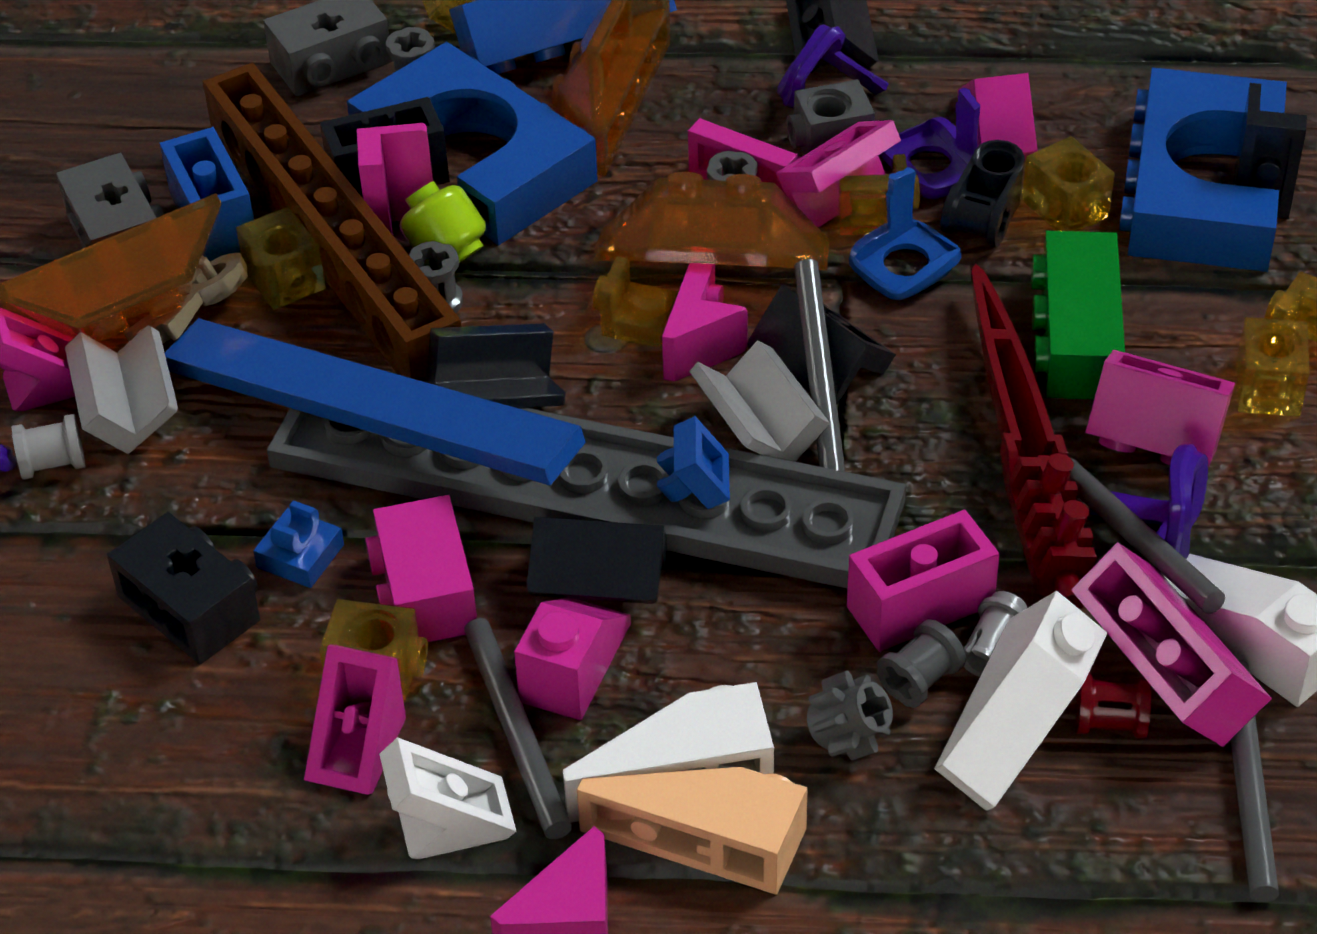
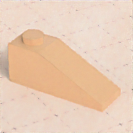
(707, 819)

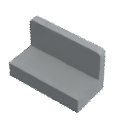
(121, 392)
(764, 404)

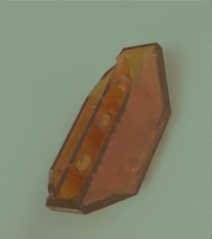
(613, 71)
(713, 224)
(119, 276)

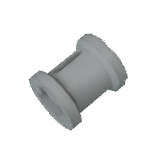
(48, 446)

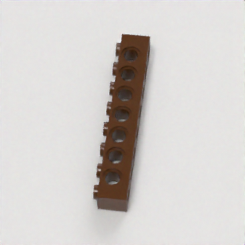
(357, 251)

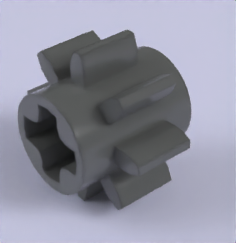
(849, 715)

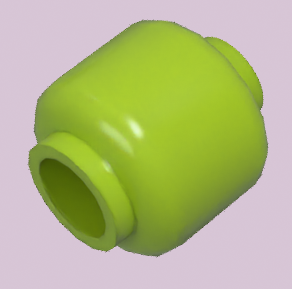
(443, 217)

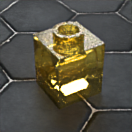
(1067, 185)
(281, 257)
(1272, 366)
(381, 631)

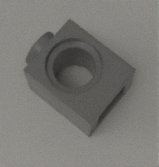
(826, 112)

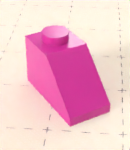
(567, 654)

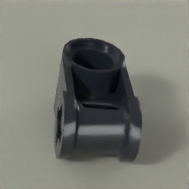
(986, 192)

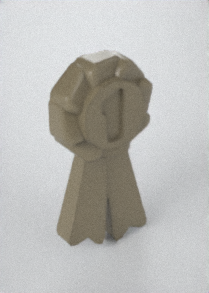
(212, 284)

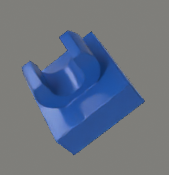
(695, 466)
(299, 545)

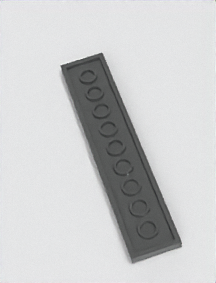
(777, 520)

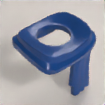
(902, 233)

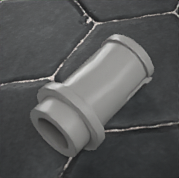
(994, 616)

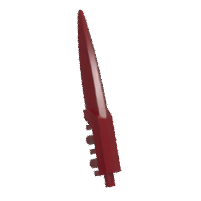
(1032, 456)

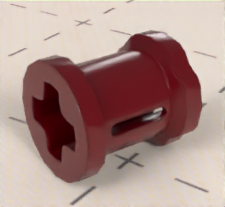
(1134, 719)

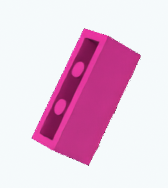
(1170, 645)

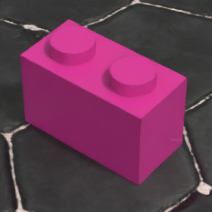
(1157, 407)
(423, 565)
(919, 576)

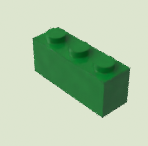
(1076, 310)

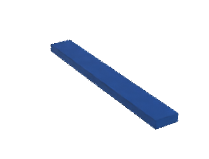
(377, 401)

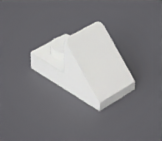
(444, 800)

